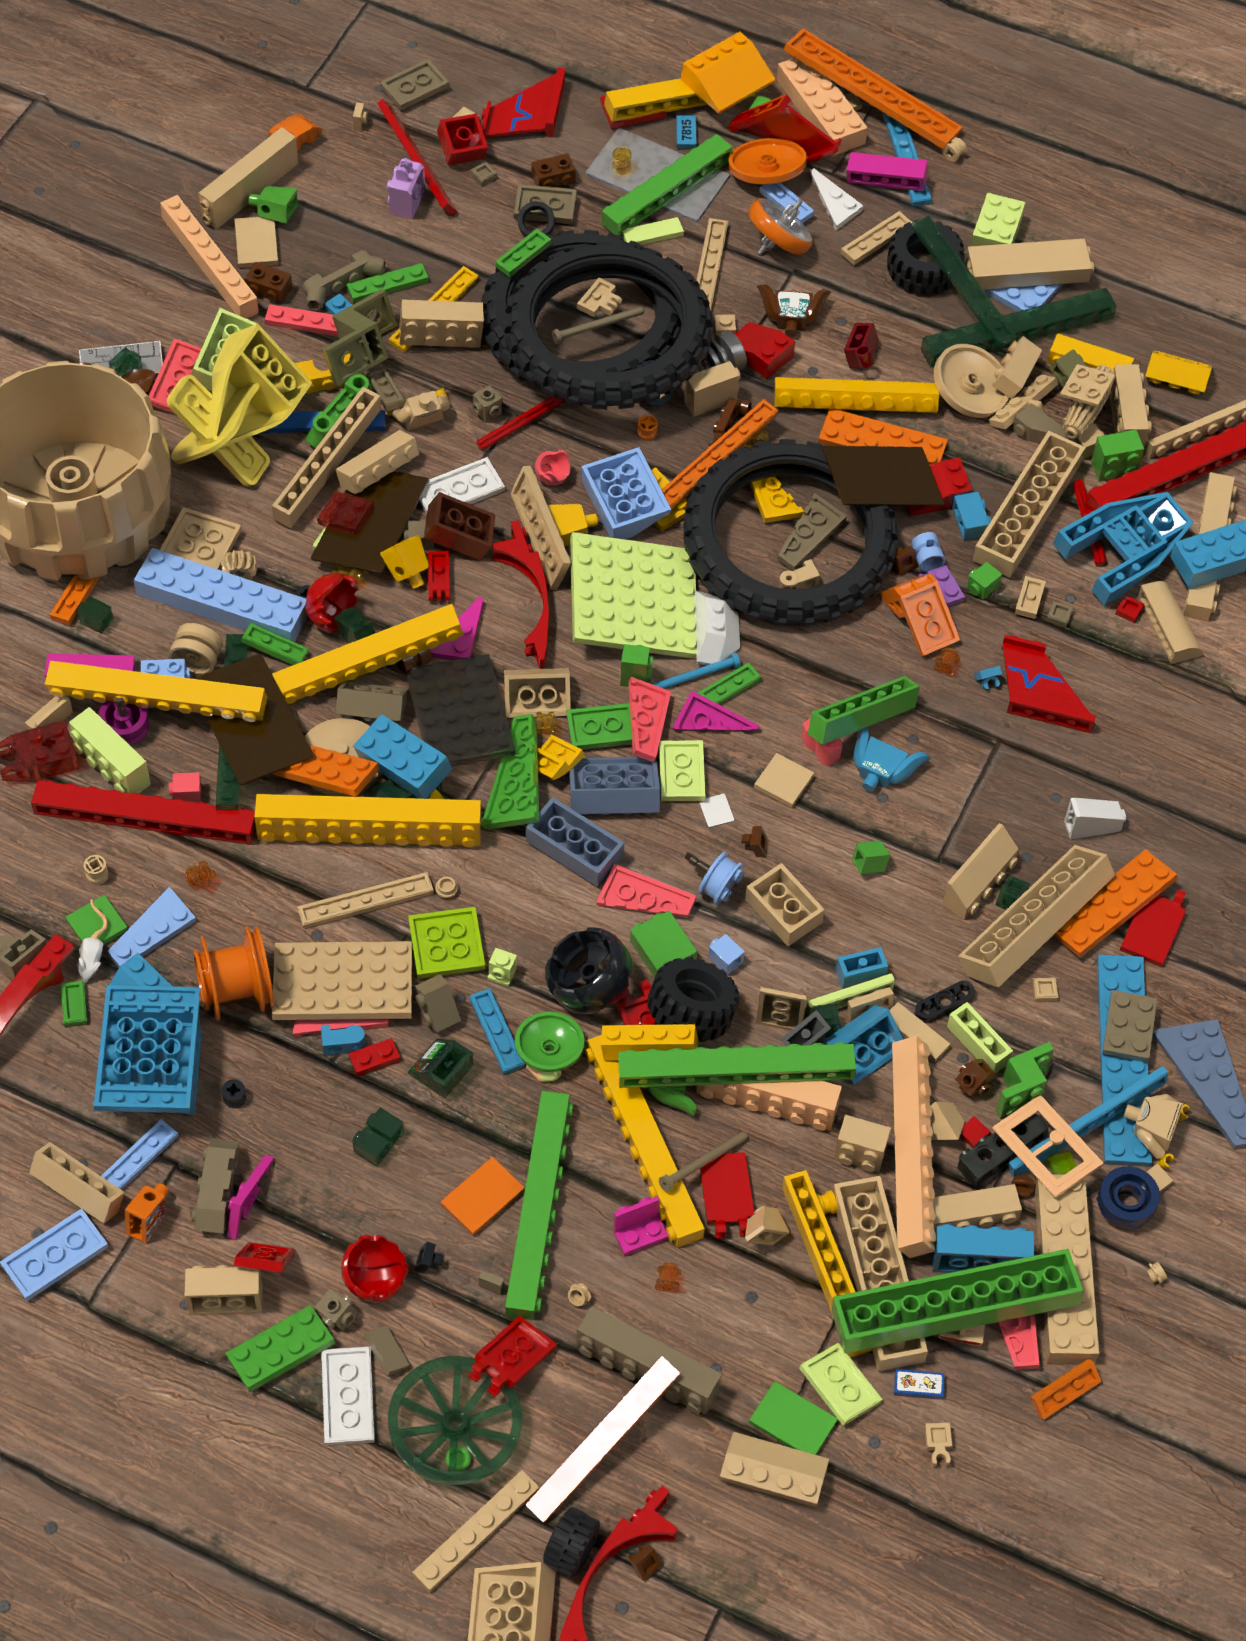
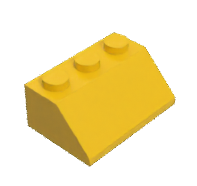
(1178, 372)

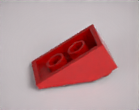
(765, 348)
(950, 481)

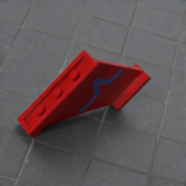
(527, 111)
(1039, 688)

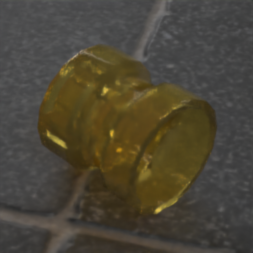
(621, 160)

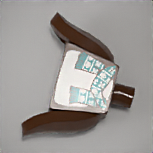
(792, 309)

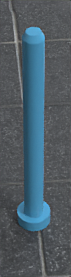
(732, 661)

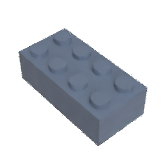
(575, 842)

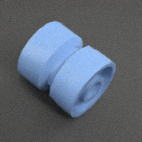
(928, 551)

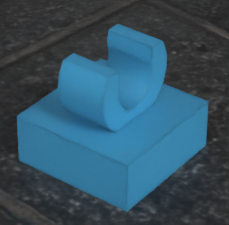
(988, 674)

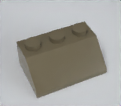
(371, 701)

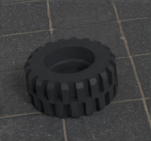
(917, 274)
(694, 994)

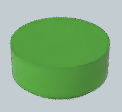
(463, 1459)

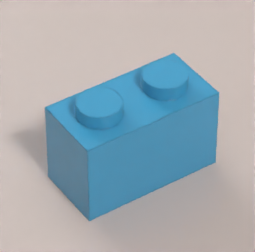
(970, 515)
(861, 967)

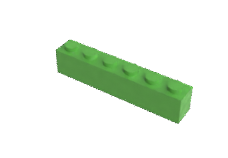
(863, 710)

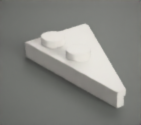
(838, 203)

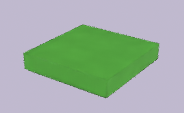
(86, 921)

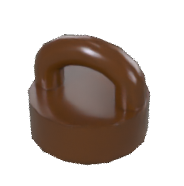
(1024, 1185)

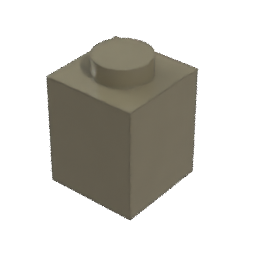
(416, 528)

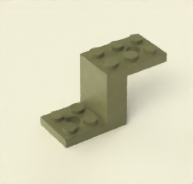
(360, 337)

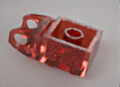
(39, 753)

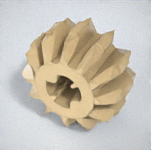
(240, 564)

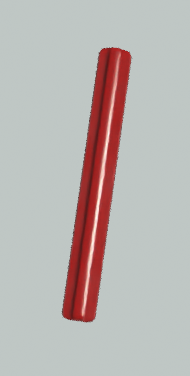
(518, 422)
(1081, 495)

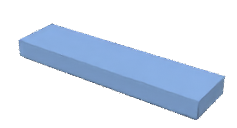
(140, 1155)

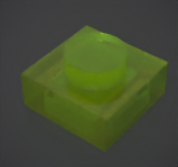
(1061, 1163)

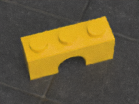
(320, 379)

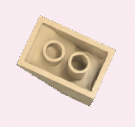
(780, 1009)

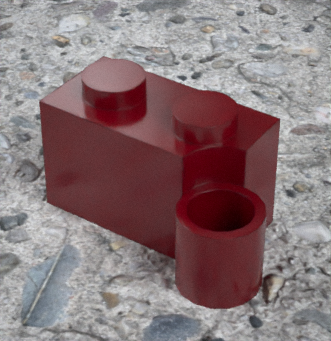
(861, 345)

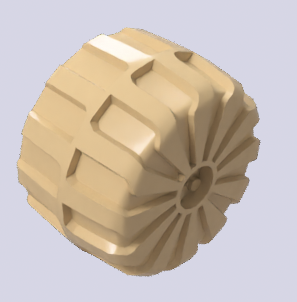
(79, 470)

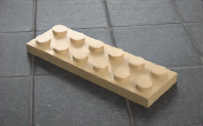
(540, 527)

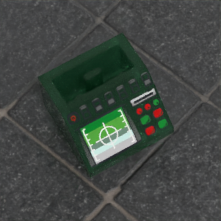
(443, 1066)

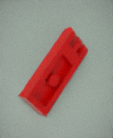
(438, 575)

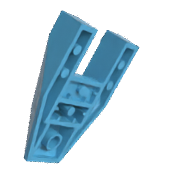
(1137, 528)

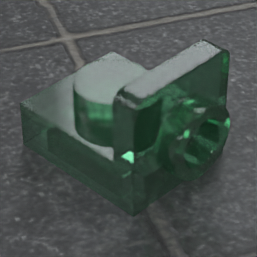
(125, 360)
(1011, 891)

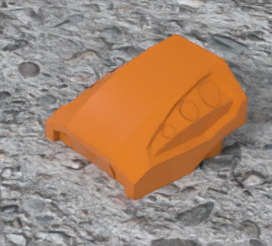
(300, 127)

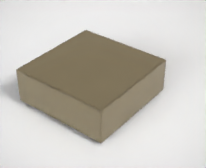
(483, 173)
(1059, 614)
(491, 1282)

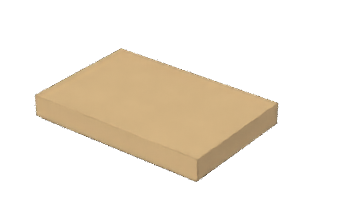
(256, 241)

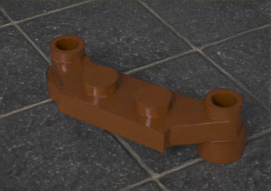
(728, 416)

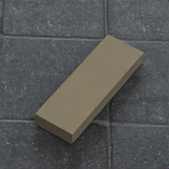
(386, 388)

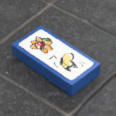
(919, 1384)

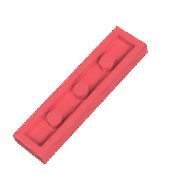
(300, 320)

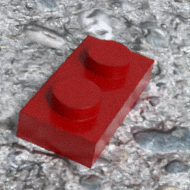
(374, 1057)

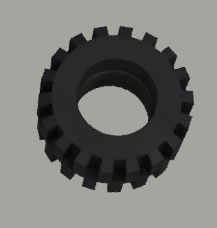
(571, 1542)

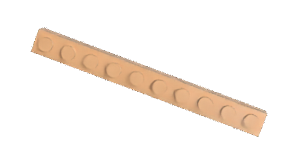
(913, 1147)

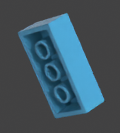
(1211, 555)
(403, 757)
(976, 1247)

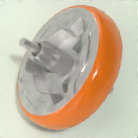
(780, 226)

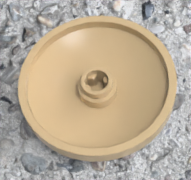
(966, 379)
(339, 736)

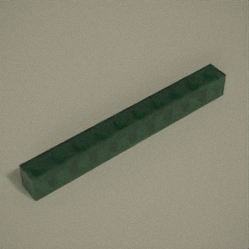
(1030, 323)

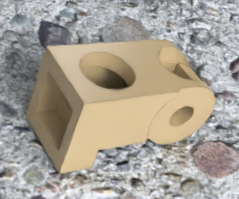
(800, 578)

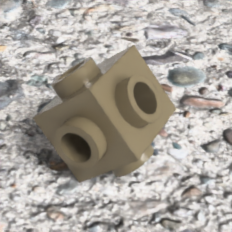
(487, 403)
(336, 1310)

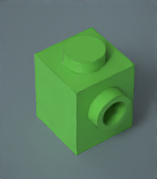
(984, 580)
(871, 857)

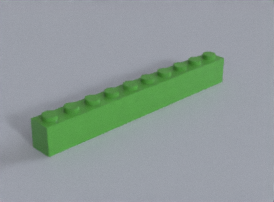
(736, 1065)
(537, 1206)

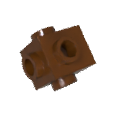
(975, 1077)

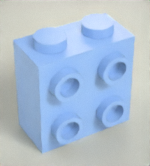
(166, 667)

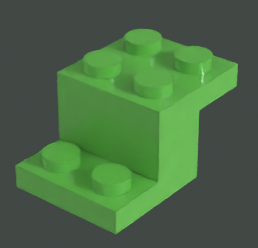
(1024, 1079)

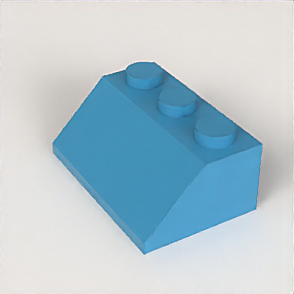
(138, 973)
(872, 1039)

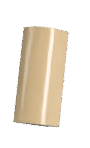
(1169, 622)

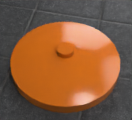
(767, 161)

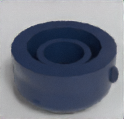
(1135, 1183)

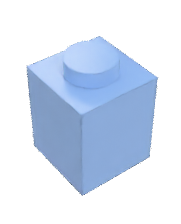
(726, 954)

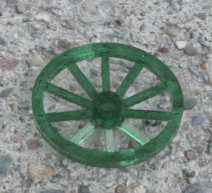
(455, 1414)

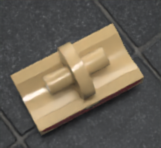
(971, 1336)

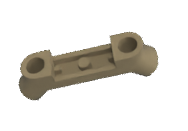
(319, 288)

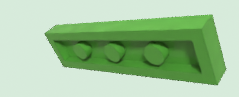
(389, 281)

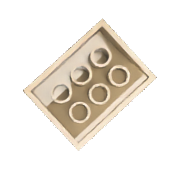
(512, 1603)

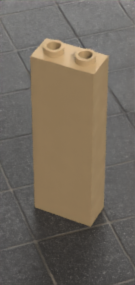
(249, 175)
(1030, 263)

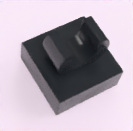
(427, 1258)

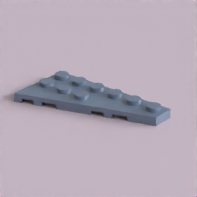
(1208, 1071)

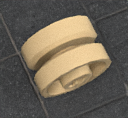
(197, 646)

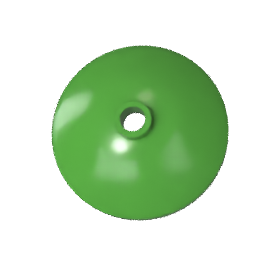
(551, 1032)

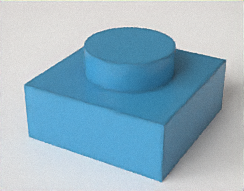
(337, 304)

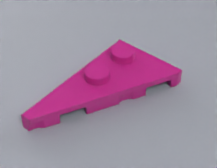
(462, 646)
(705, 714)
(246, 1196)

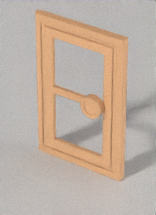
(1061, 1133)

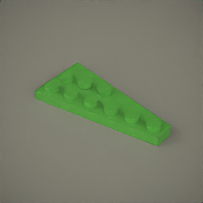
(515, 788)

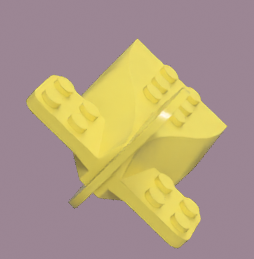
(251, 392)

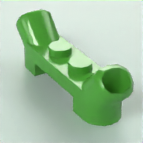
(325, 420)

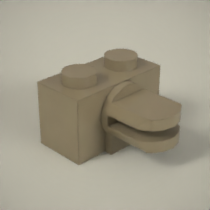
(18, 951)
(437, 1003)

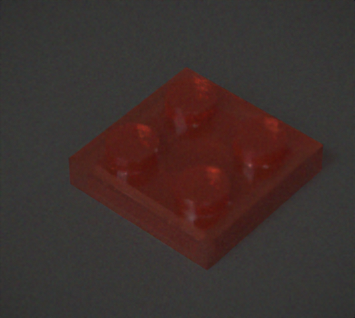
(345, 512)

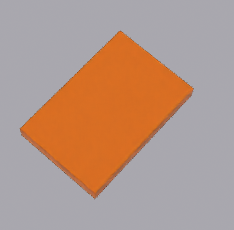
(482, 1196)

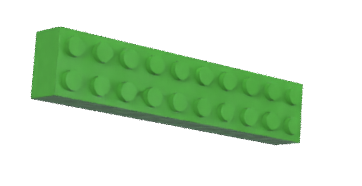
(956, 1300)

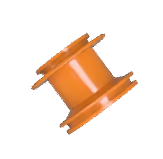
(234, 973)

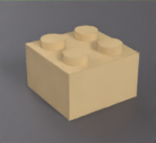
(862, 1143)

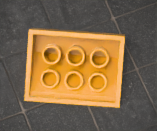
(727, 73)

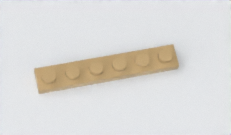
(1196, 430)
(475, 1531)

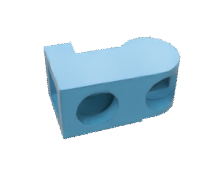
(342, 1040)

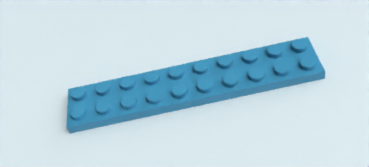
(1119, 1073)

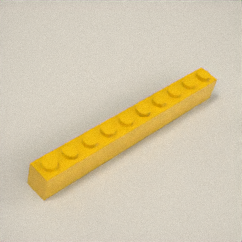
(368, 654)
(156, 691)
(647, 1148)

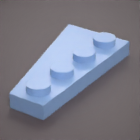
(156, 926)

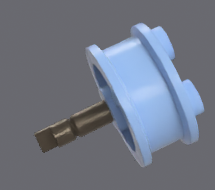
(718, 877)

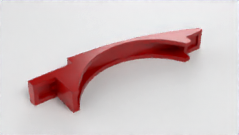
(521, 557)
(32, 978)
(645, 1527)

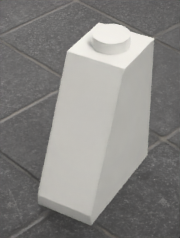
(1093, 817)

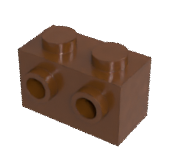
(558, 171)
(269, 282)

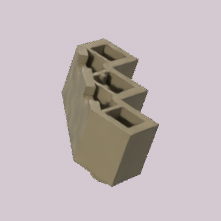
(216, 1185)

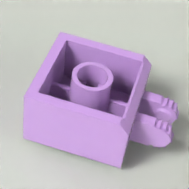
(406, 188)

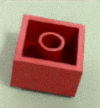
(462, 139)

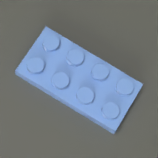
(54, 1254)

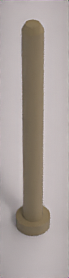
(559, 335)
(668, 1182)

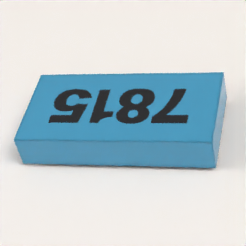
(686, 132)

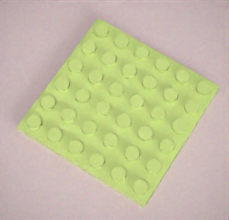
(632, 595)

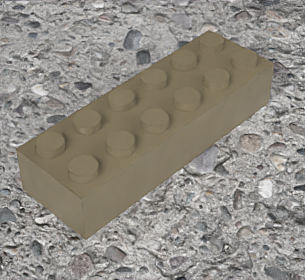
(636, 1353)

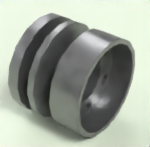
(725, 348)

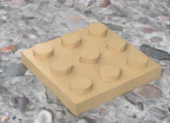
(201, 538)

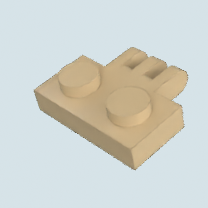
(599, 298)

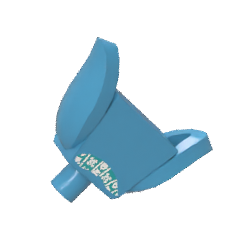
(883, 763)

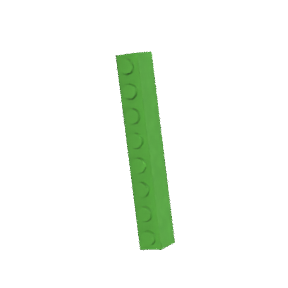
(666, 185)

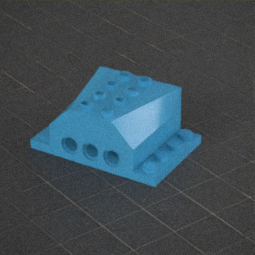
(149, 1050)

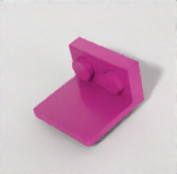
(639, 1226)

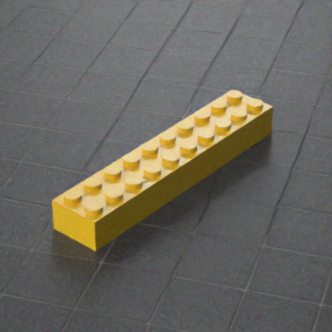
(368, 820)

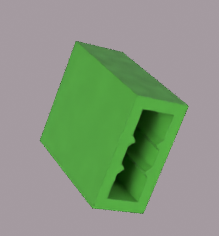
(661, 941)

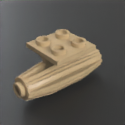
(1089, 391)

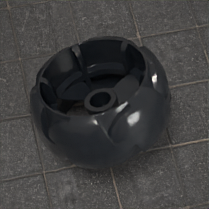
(602, 987)

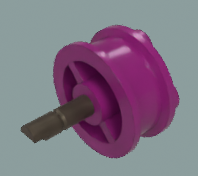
(126, 720)

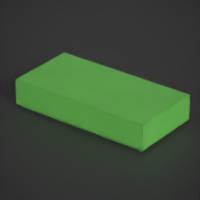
(74, 1003)

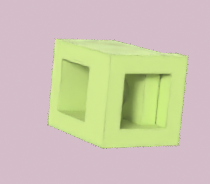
(502, 967)

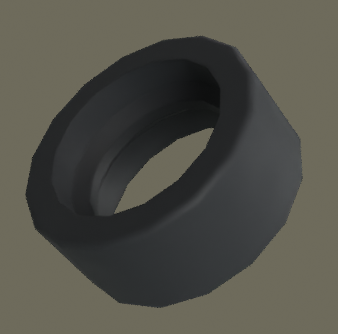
(536, 205)

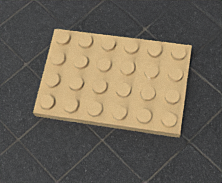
(342, 980)

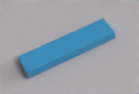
(496, 1031)

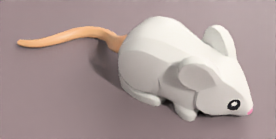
(91, 951)

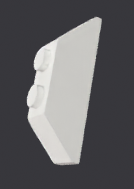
(715, 629)

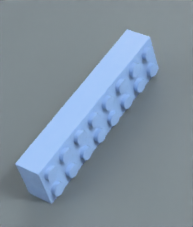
(219, 595)

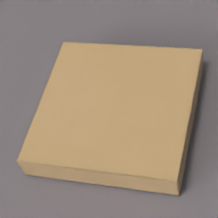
(784, 780)

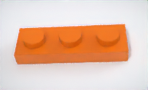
(1066, 1389)

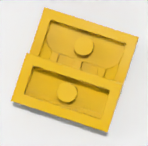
(557, 757)

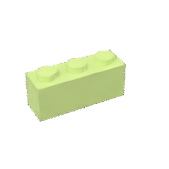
(979, 1037)

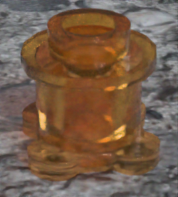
(947, 661)
(199, 875)
(668, 1278)

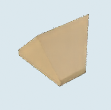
(945, 1121)

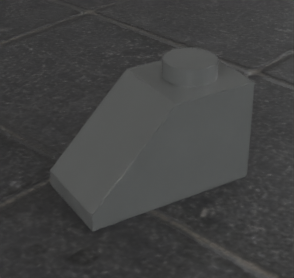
(808, 1031)

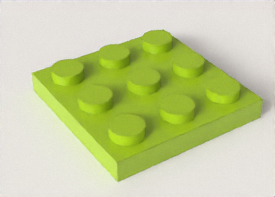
(446, 942)

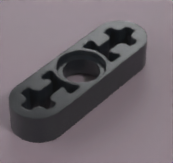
(950, 993)

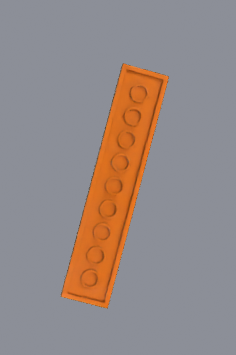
(873, 88)

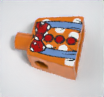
(146, 1212)

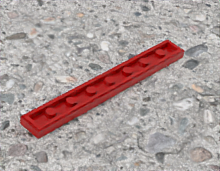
(416, 156)

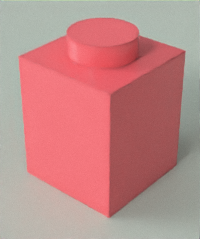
(186, 787)

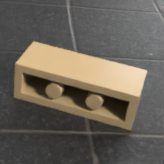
(1016, 366)

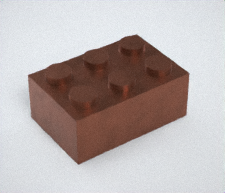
(459, 526)

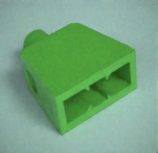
(275, 203)

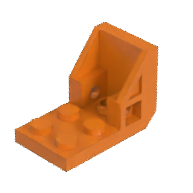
(925, 611)

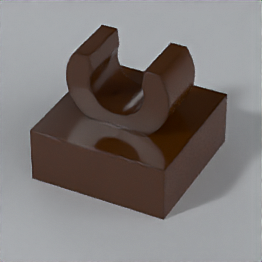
(904, 560)
(755, 841)
(645, 1562)

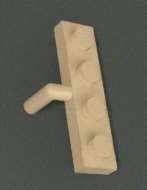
(1032, 394)

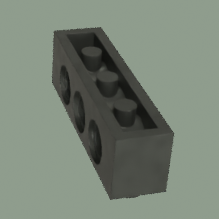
(979, 1171)

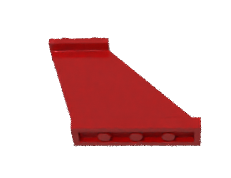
(781, 121)

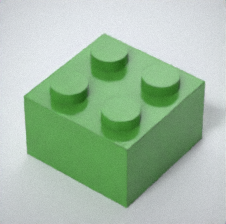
(1117, 454)

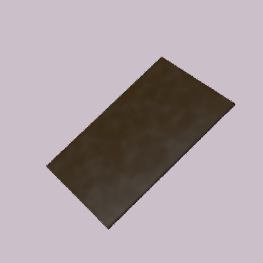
(882, 475)

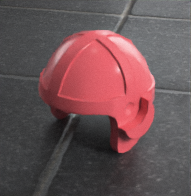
(552, 467)

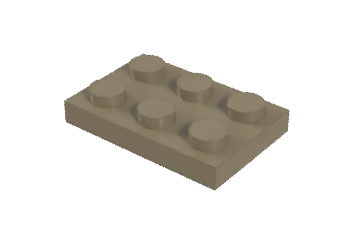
(414, 84)
(560, 201)
(1129, 1026)

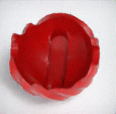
(328, 598)
(374, 1268)

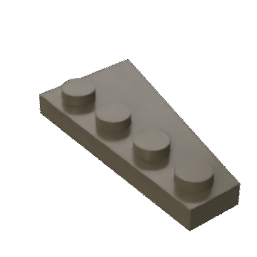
(814, 527)

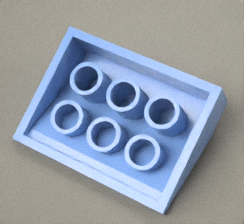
(624, 493)

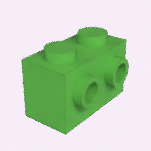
(636, 663)

